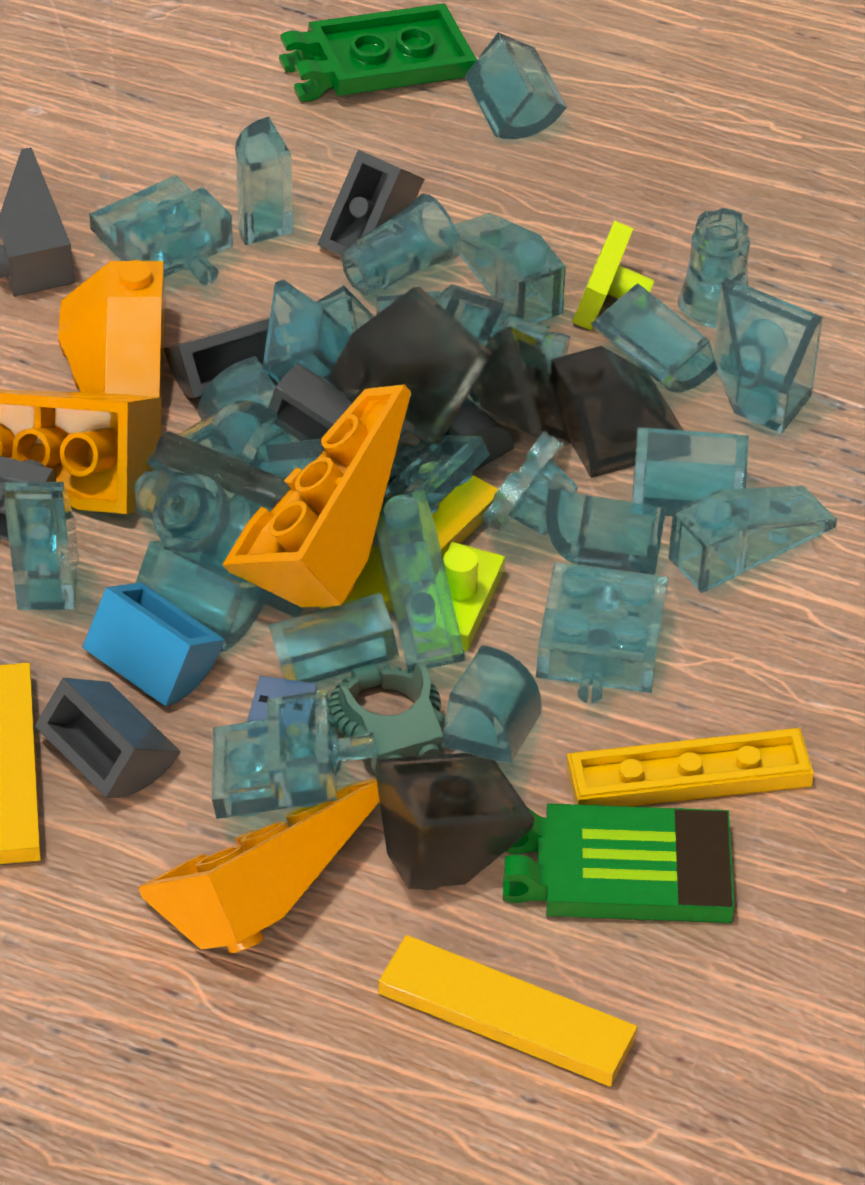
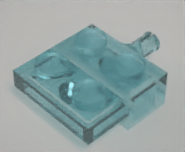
(168, 226)
(601, 629)
(283, 758)

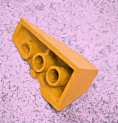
(117, 329)
(88, 438)
(326, 522)
(258, 881)

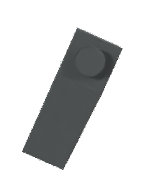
(32, 236)

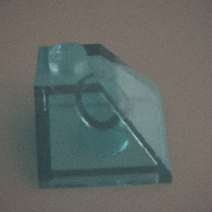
(765, 354)

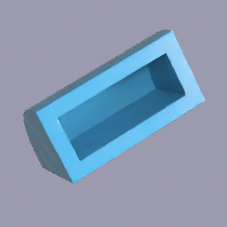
(152, 642)

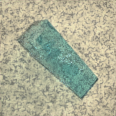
(514, 266)
(741, 530)
(42, 545)
(417, 582)

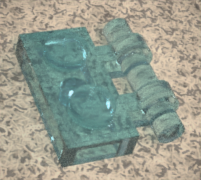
(436, 467)

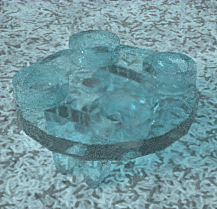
(526, 491)

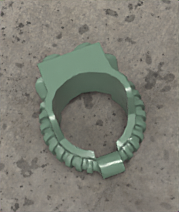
(402, 735)

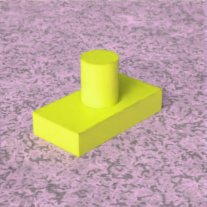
(609, 276)
(472, 584)

